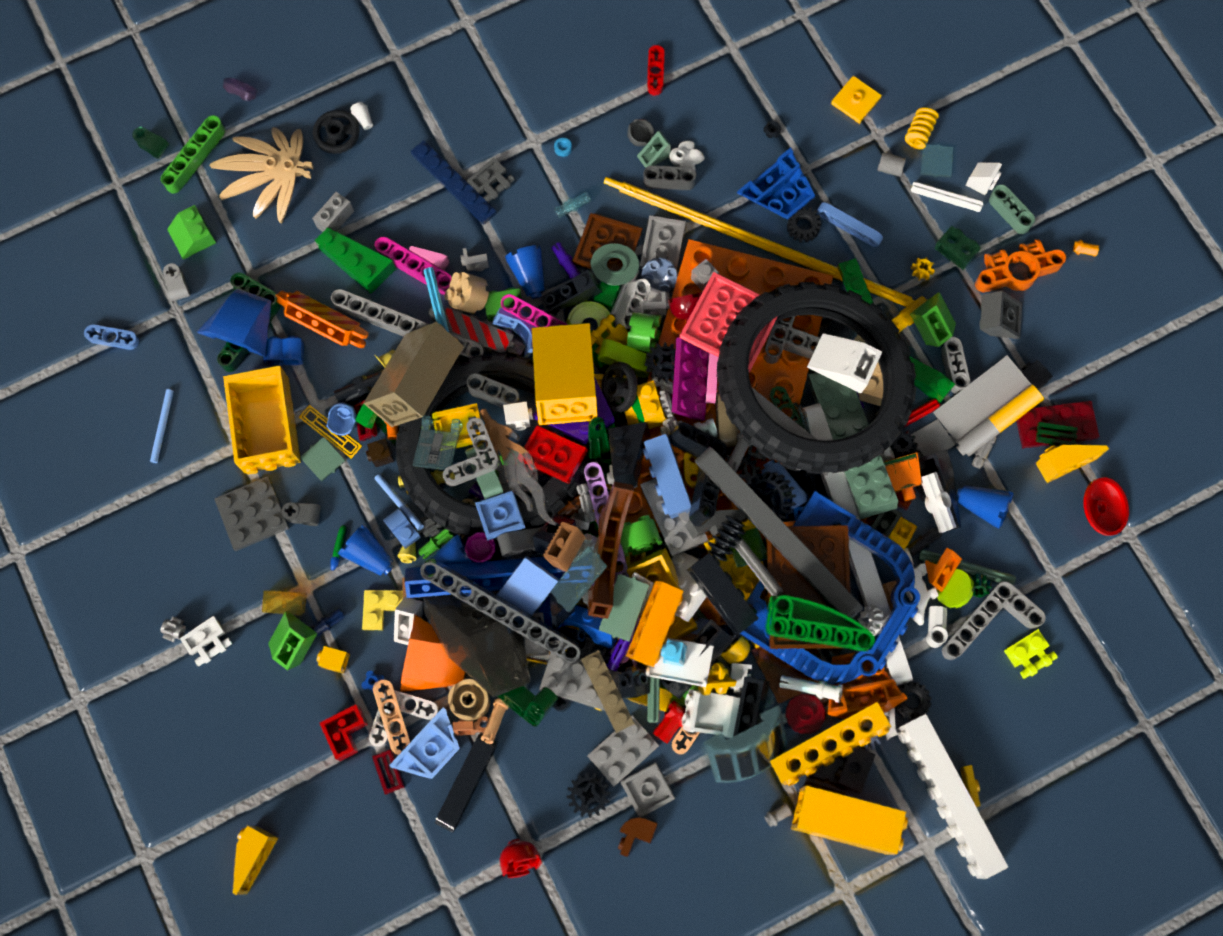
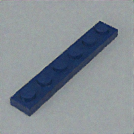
(453, 182)

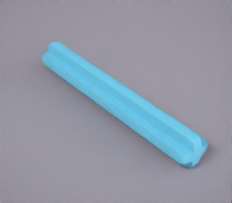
(435, 297)

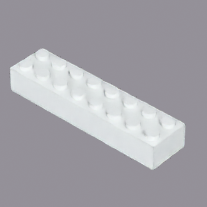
(952, 798)

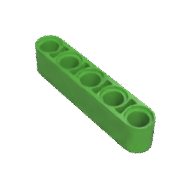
(193, 146)

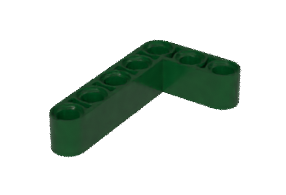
(249, 286)
(527, 705)

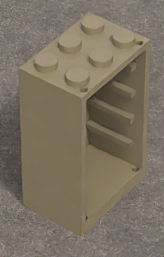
(414, 374)

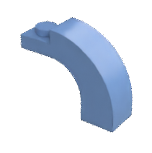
(522, 328)

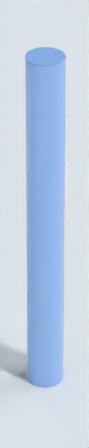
(161, 426)
(399, 502)

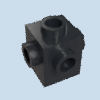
(633, 683)

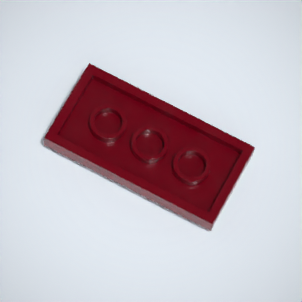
(1073, 415)

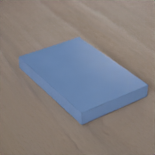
(527, 587)

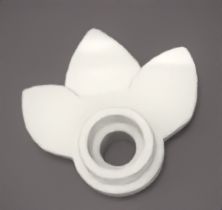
(688, 155)

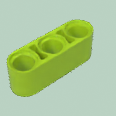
(616, 352)

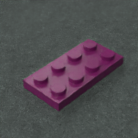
(690, 380)

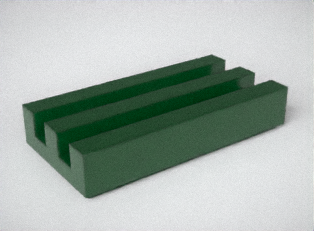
(1041, 425)

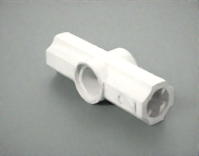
(938, 502)

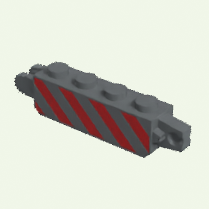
(486, 334)

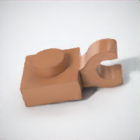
(464, 727)

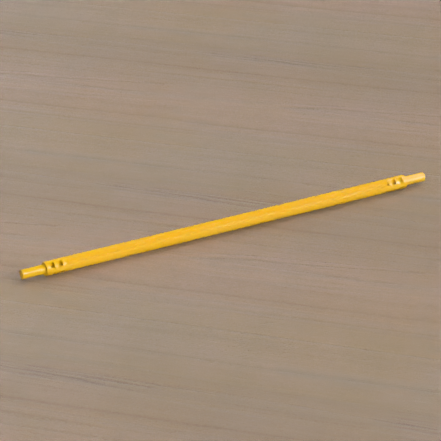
(752, 239)

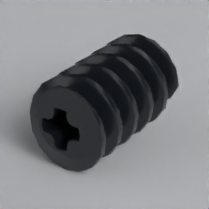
(726, 538)

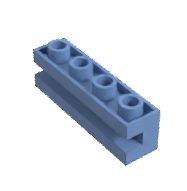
(668, 475)

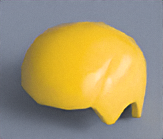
(737, 651)

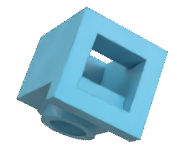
(674, 653)

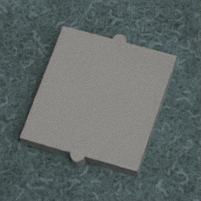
(932, 439)

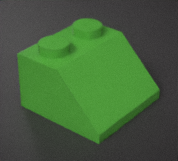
(190, 232)

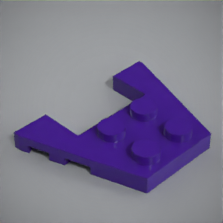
(579, 430)

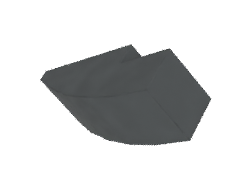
(714, 523)

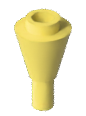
(409, 554)

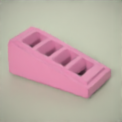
(437, 259)

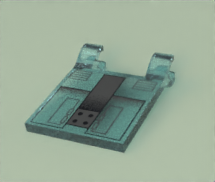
(436, 448)

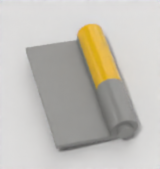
(988, 406)

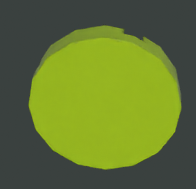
(957, 591)

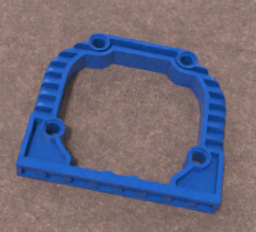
(823, 512)

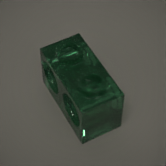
(954, 251)

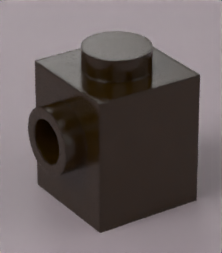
(379, 453)

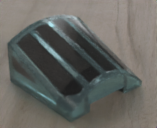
(747, 752)

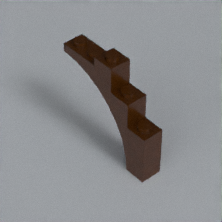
(607, 546)

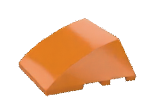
(427, 662)
(865, 691)

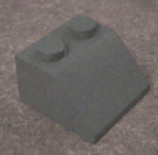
(1001, 315)

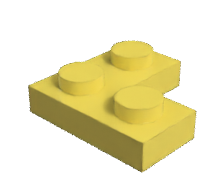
(375, 604)

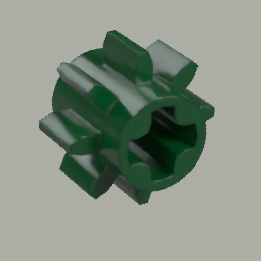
(981, 585)

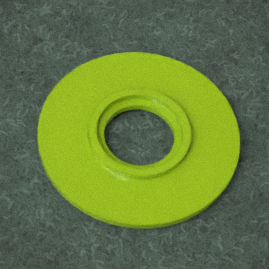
(588, 310)

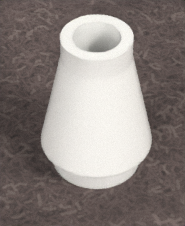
(361, 114)

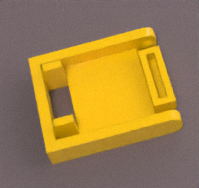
(463, 414)

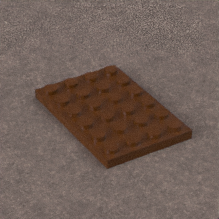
(831, 548)

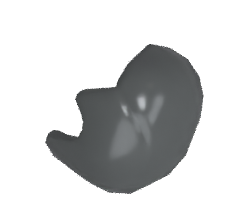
(640, 132)

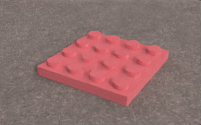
(714, 314)

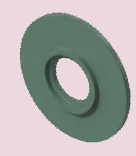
(610, 277)

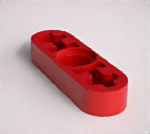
(652, 76)

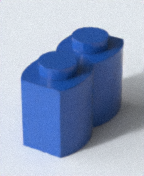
(284, 351)

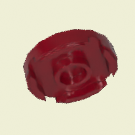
(805, 714)

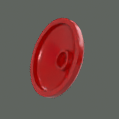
(1106, 506)

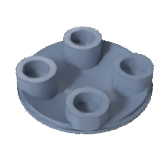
(660, 273)

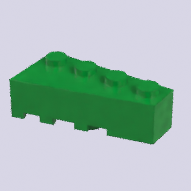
(359, 262)

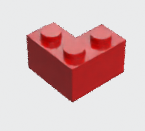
(339, 729)

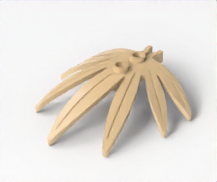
(278, 165)

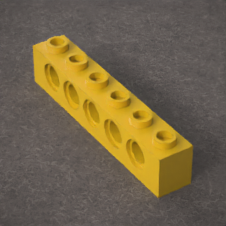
(783, 763)

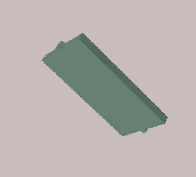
(627, 605)

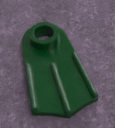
(597, 439)

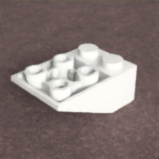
(845, 361)

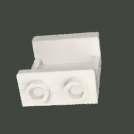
(710, 713)

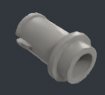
(777, 815)

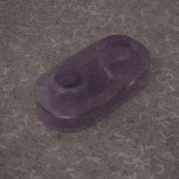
(239, 88)

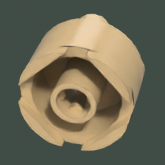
(467, 292)
(463, 691)

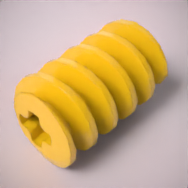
(921, 127)

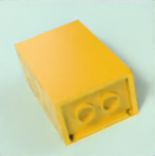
(564, 374)
(261, 420)
(849, 820)

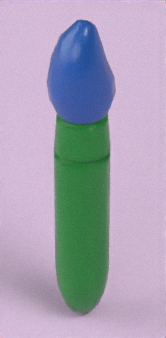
(338, 545)

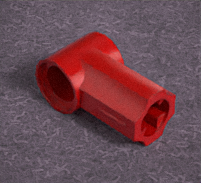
(671, 722)

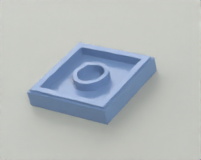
(500, 515)

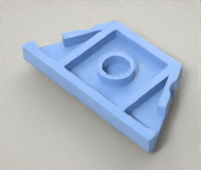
(429, 749)

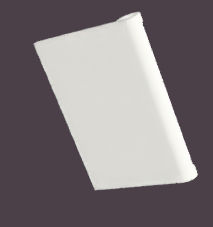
(695, 667)

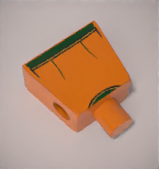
(904, 474)

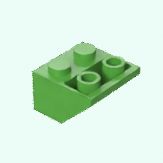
(934, 321)
(291, 641)

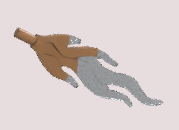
(514, 464)

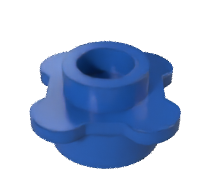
(371, 676)

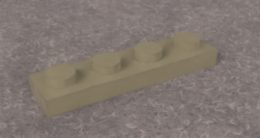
(607, 691)

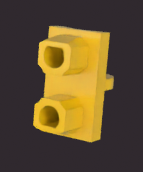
(717, 679)

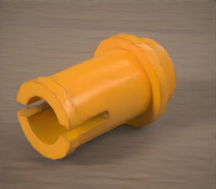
(1085, 248)

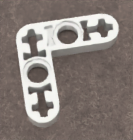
(402, 698)

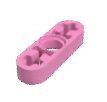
(712, 379)

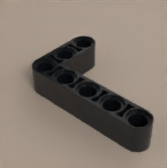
(706, 491)

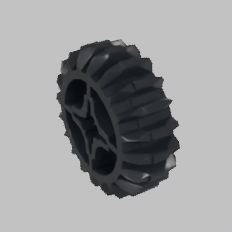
(780, 497)

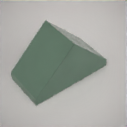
(655, 151)

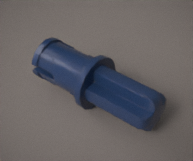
(327, 622)

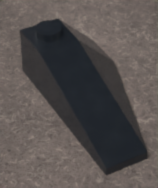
(941, 463)

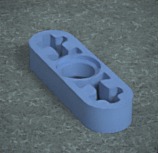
(105, 331)

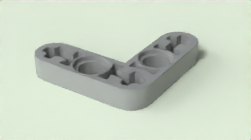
(479, 460)

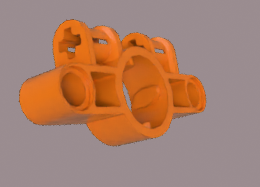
(1031, 254)

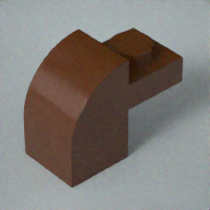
(636, 828)

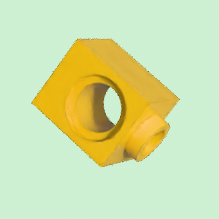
(333, 659)

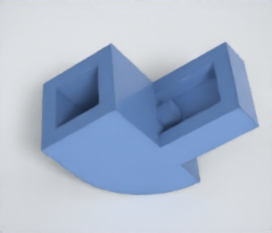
(401, 528)

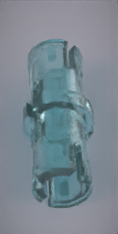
(572, 205)

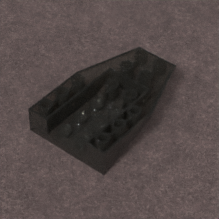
(478, 643)

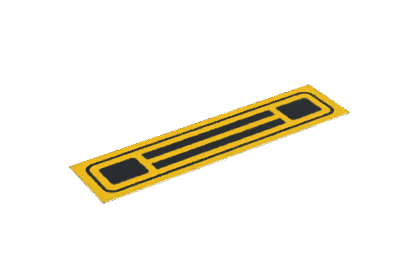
(319, 424)

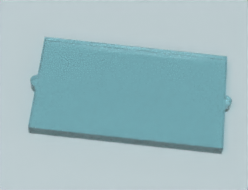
(578, 578)

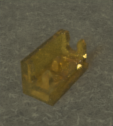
(284, 601)

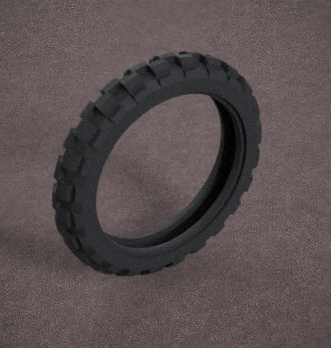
(774, 440)
(422, 487)

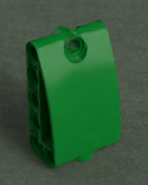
(812, 616)

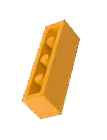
(655, 623)

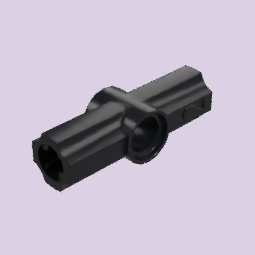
(357, 389)

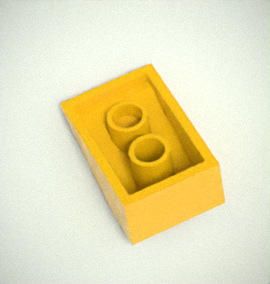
(1067, 458)
(251, 854)

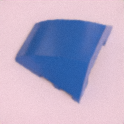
(780, 187)
(241, 321)

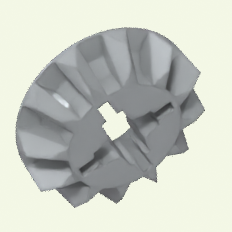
(666, 400)

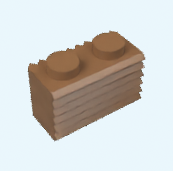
(564, 546)

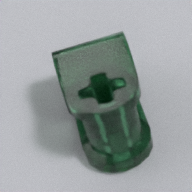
(150, 142)

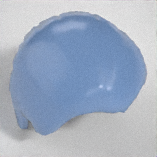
(341, 419)

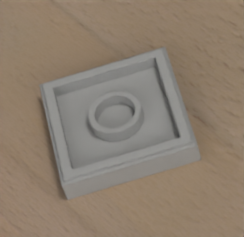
(647, 790)

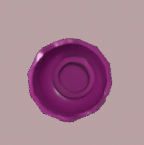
(479, 548)

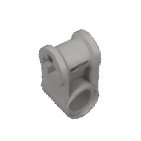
(176, 284)

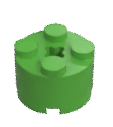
(643, 331)
(639, 536)

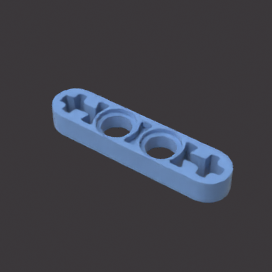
(849, 224)

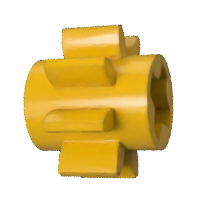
(925, 270)

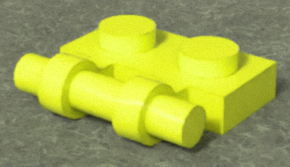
(1027, 648)

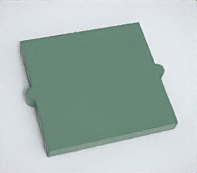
(322, 459)

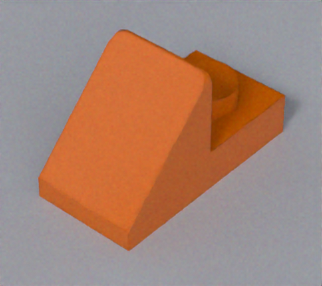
(940, 573)

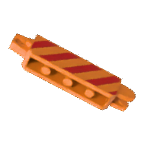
(322, 319)

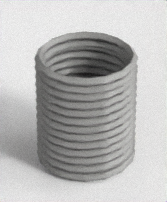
(891, 164)

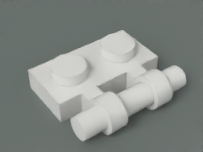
(204, 635)

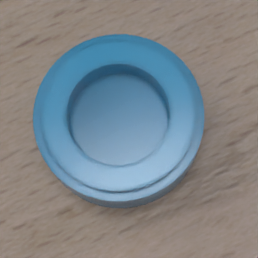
(563, 147)

